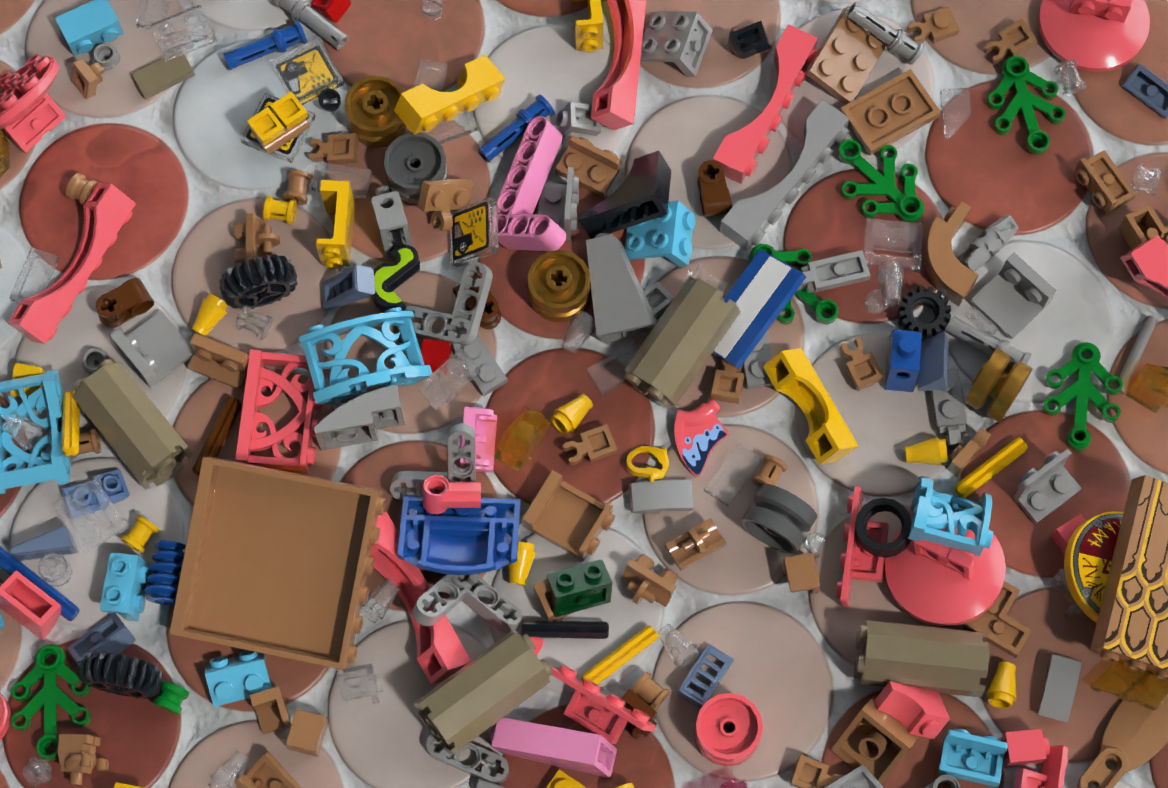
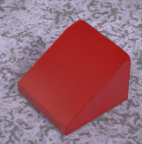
(331, 9)
(435, 352)

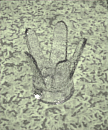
(17, 427)

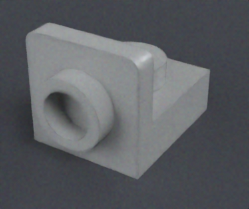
(577, 118)

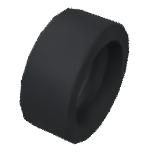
(881, 505)

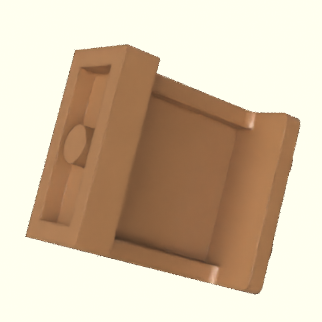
(568, 517)

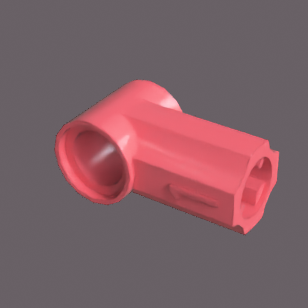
(441, 494)

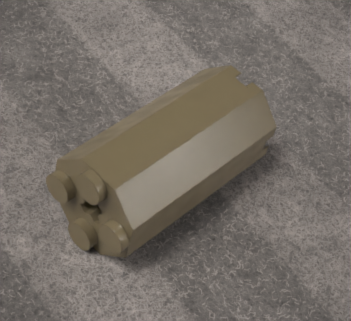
(681, 342)
(131, 424)
(922, 657)
(483, 691)

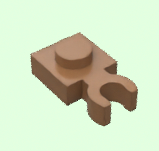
(936, 25)
(1013, 39)
(338, 149)
(862, 368)
(727, 384)
(595, 444)
(962, 456)
(811, 774)

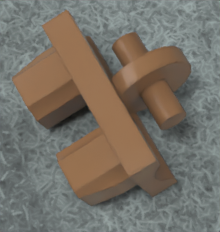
(257, 236)
(695, 544)
(647, 583)

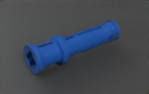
(278, 41)
(516, 128)

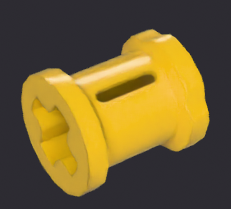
(280, 210)
(139, 534)

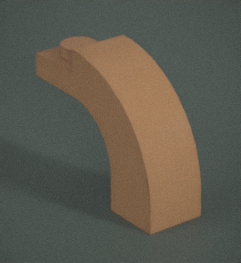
(940, 262)

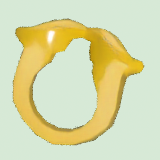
(649, 472)

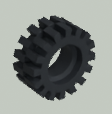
(927, 298)

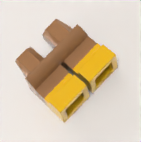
(281, 124)

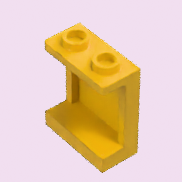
(590, 31)
(340, 200)

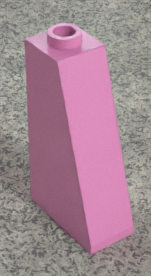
(555, 746)

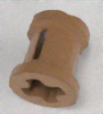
(297, 186)
(94, 442)
(771, 465)
(650, 691)

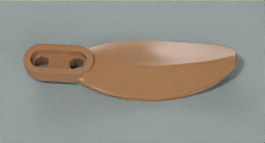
(1127, 742)

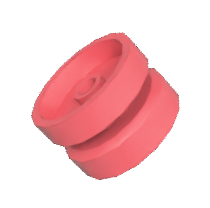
(728, 711)

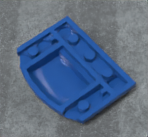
(460, 538)

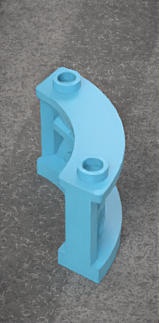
(406, 370)
(51, 464)
(968, 515)

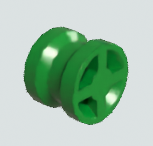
(170, 698)

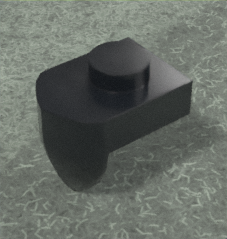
(748, 40)

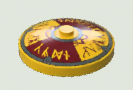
(1090, 559)

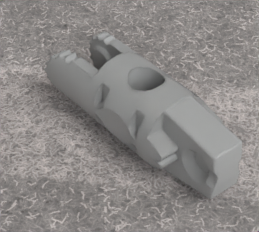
(988, 243)

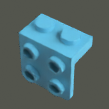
(663, 236)

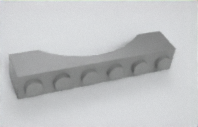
(750, 216)

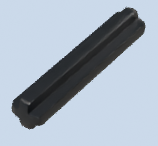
(565, 629)

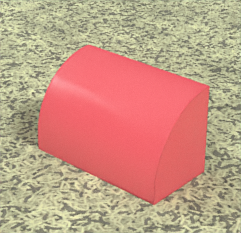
(29, 605)

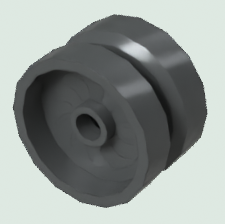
(411, 161)
(779, 519)

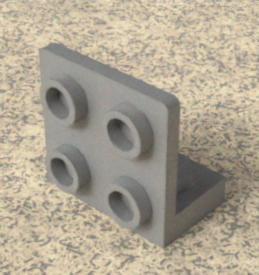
(676, 39)
(561, 203)
(1014, 296)
(154, 348)
(1046, 489)

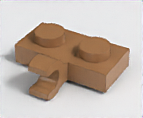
(443, 197)

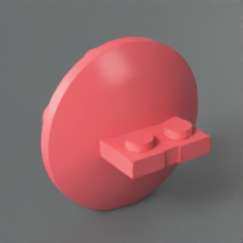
(1094, 32)
(25, 105)
(945, 583)

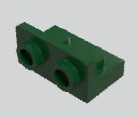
(579, 588)

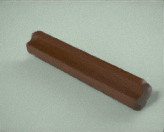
(218, 432)

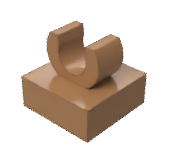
(86, 77)

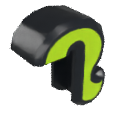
(393, 274)

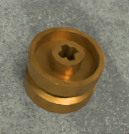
(371, 111)
(558, 285)
(997, 384)

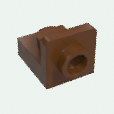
(634, 701)

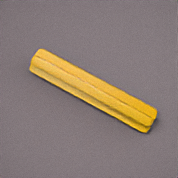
(70, 425)
(990, 467)
(621, 655)

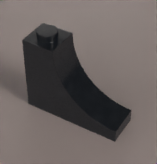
(637, 200)

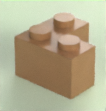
(1141, 226)

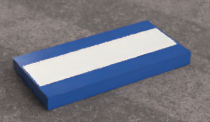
(761, 297)

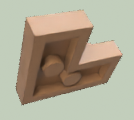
(1001, 629)

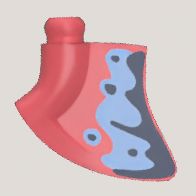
(697, 434)

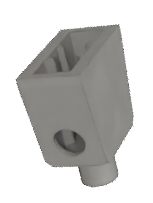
(390, 216)

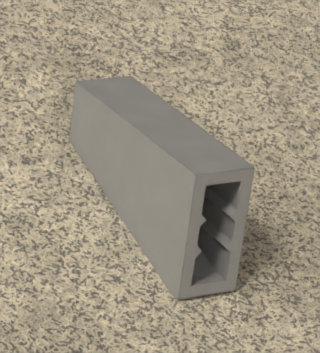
(617, 296)

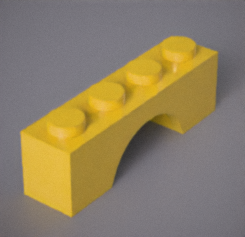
(425, 108)
(795, 377)

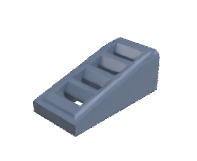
(351, 286)
(56, 541)
(691, 695)

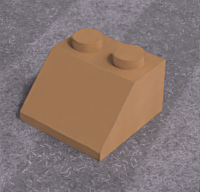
(874, 741)

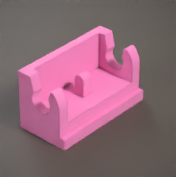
(485, 428)

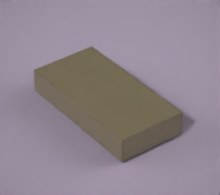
(162, 75)

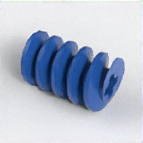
(165, 572)

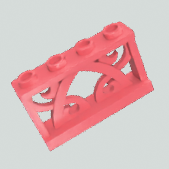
(250, 440)

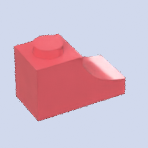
(914, 707)

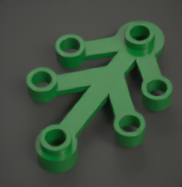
(1026, 101)
(882, 184)
(809, 298)
(1082, 390)
(49, 697)

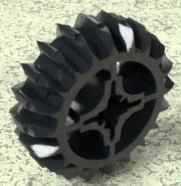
(258, 281)
(120, 675)

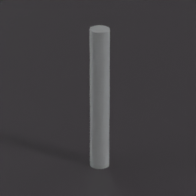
(1136, 352)

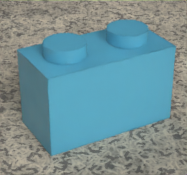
(89, 26)

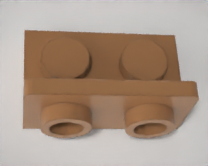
(592, 165)
(218, 361)

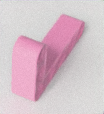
(522, 188)

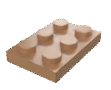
(845, 59)
(890, 112)

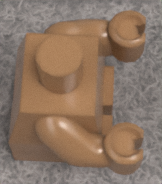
(78, 756)

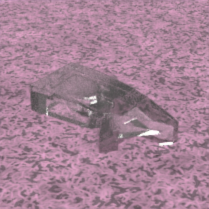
(954, 108)

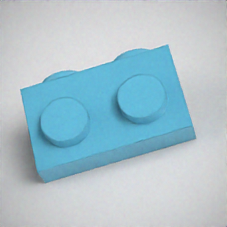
(125, 586)
(236, 677)
(972, 757)

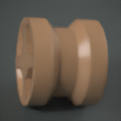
(80, 188)

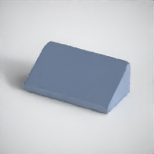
(1148, 88)
(934, 363)
(108, 636)

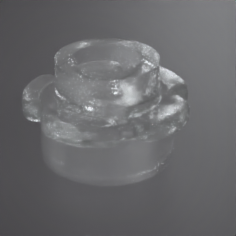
(37, 771)

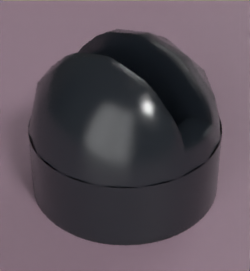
(329, 94)

